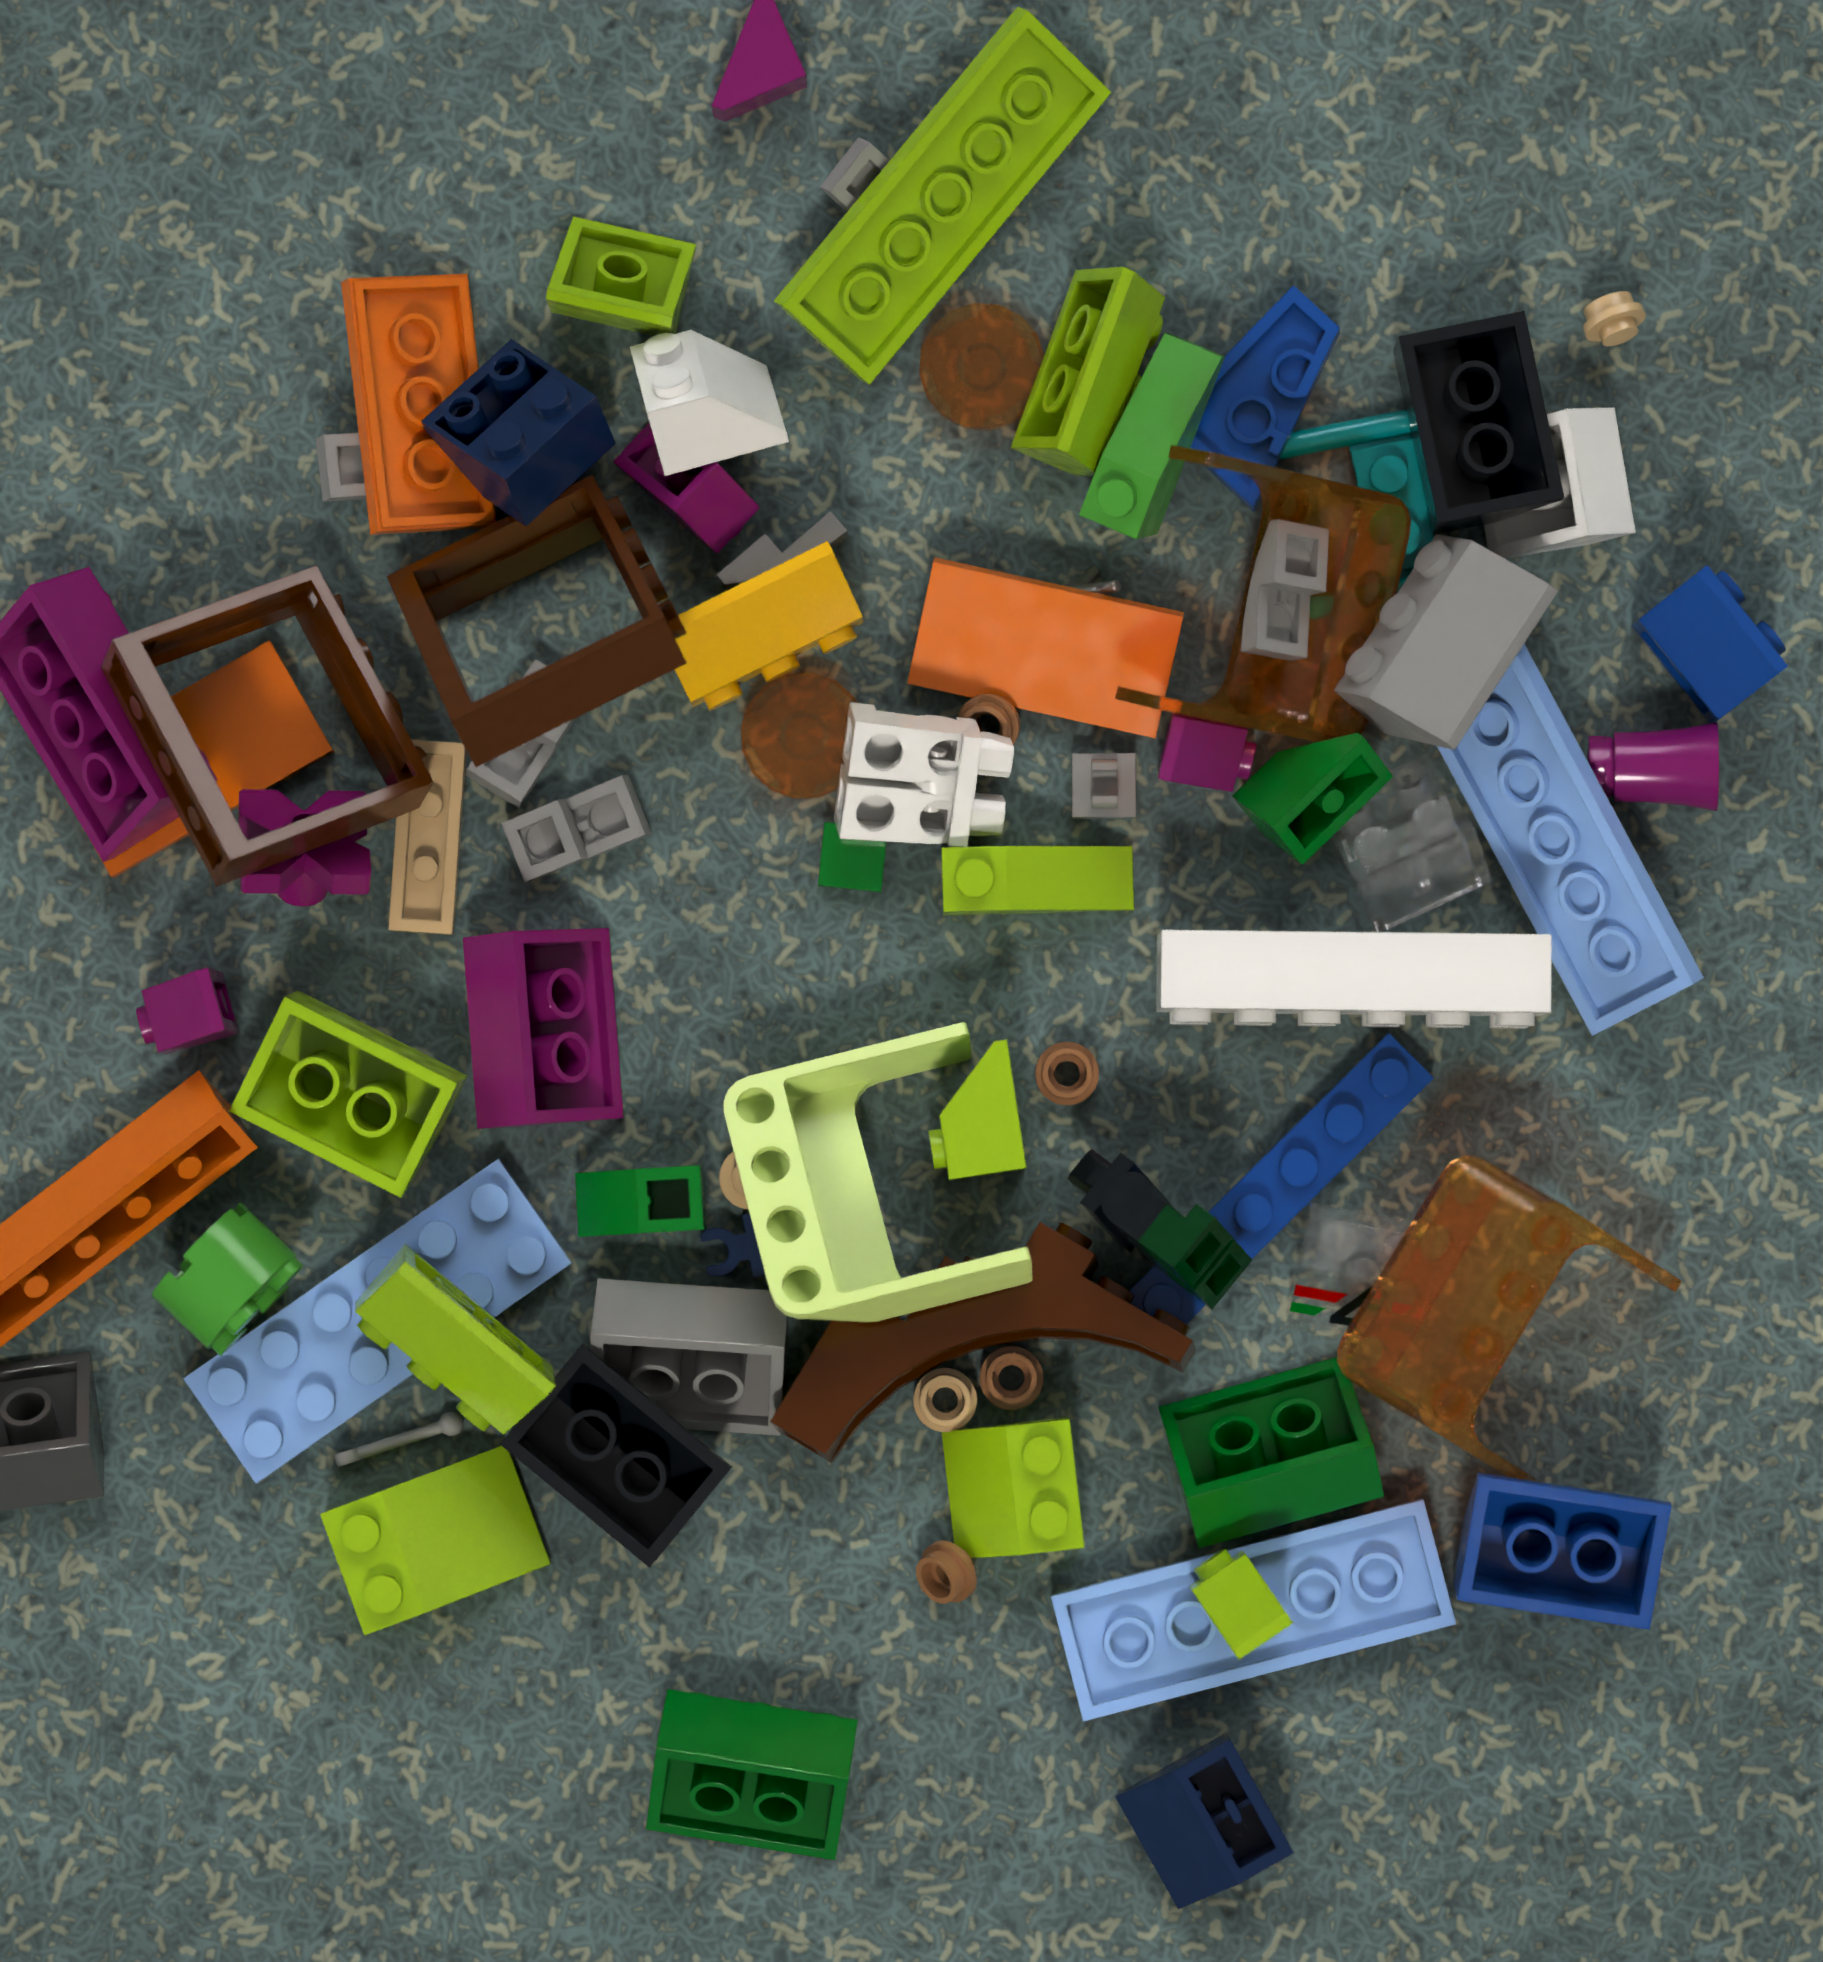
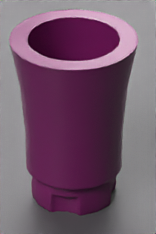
(1659, 766)

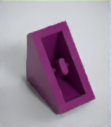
(761, 65)

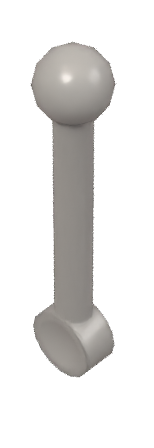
(449, 1424)

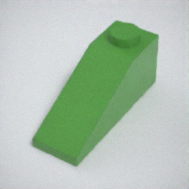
(1165, 410)

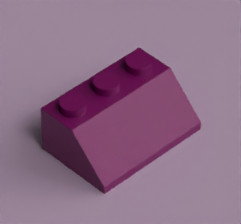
(542, 1027)

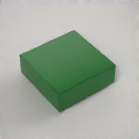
(851, 862)

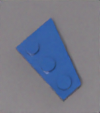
(1265, 388)

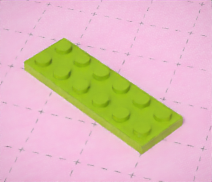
(943, 195)

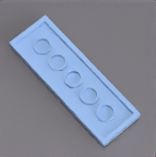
(1568, 853)
(314, 1365)
(1337, 1581)

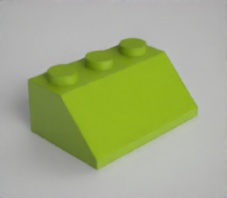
(1089, 368)
(348, 1093)
(453, 1342)

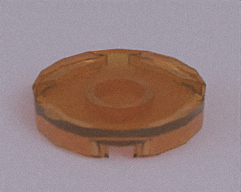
(980, 366)
(797, 735)

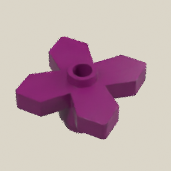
(306, 878)

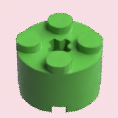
(228, 1279)

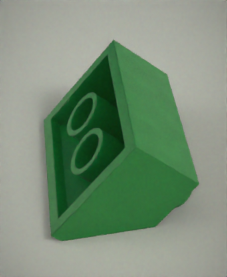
(1271, 1452)
(751, 1774)

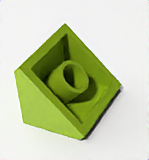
(621, 277)

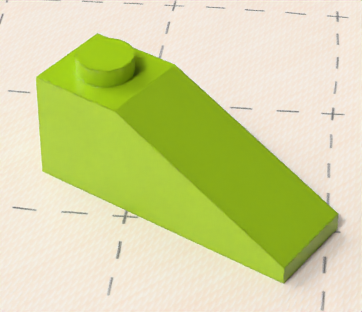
(1036, 879)

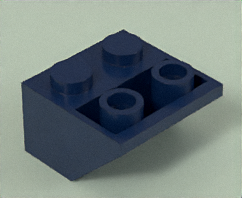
(520, 431)
(1204, 1823)

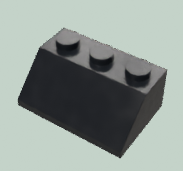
(1477, 421)
(616, 1456)

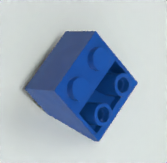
(1711, 643)

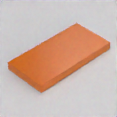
(407, 354)
(1043, 646)
(249, 728)

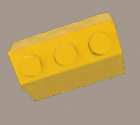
(765, 626)

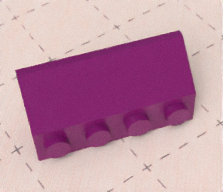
(63, 701)

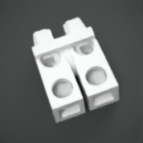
(918, 778)

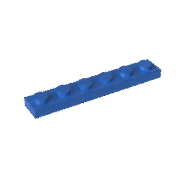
(1301, 1163)

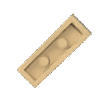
(429, 847)

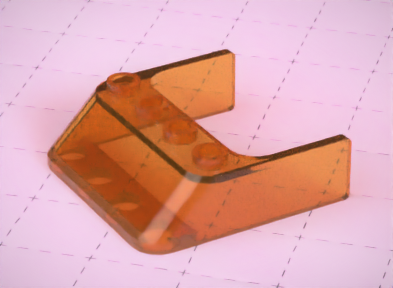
(1363, 572)
(1464, 1296)

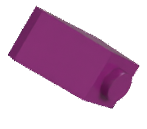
(699, 498)
(1205, 753)
(187, 1011)

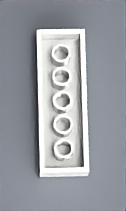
(1353, 974)

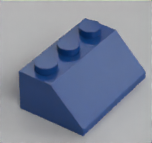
(1561, 1550)

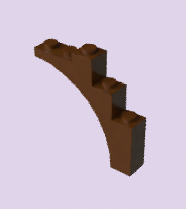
(867, 1362)

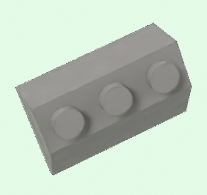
(1444, 642)
(696, 1350)

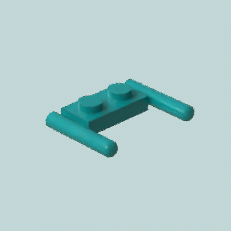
(1381, 461)

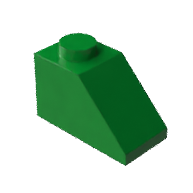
(1312, 792)

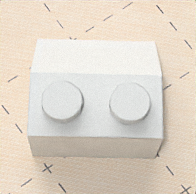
(705, 400)
(1593, 486)

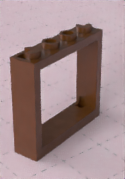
(570, 685)
(182, 769)

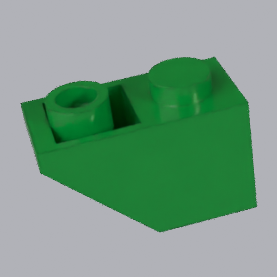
(640, 1201)

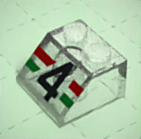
(1338, 1266)

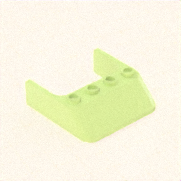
(816, 1193)

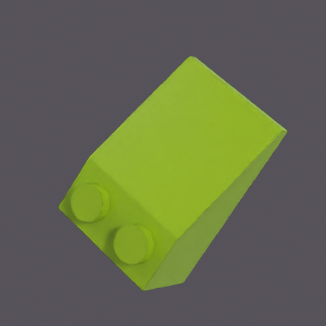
(435, 1539)

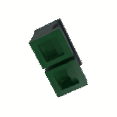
(1136, 1214)

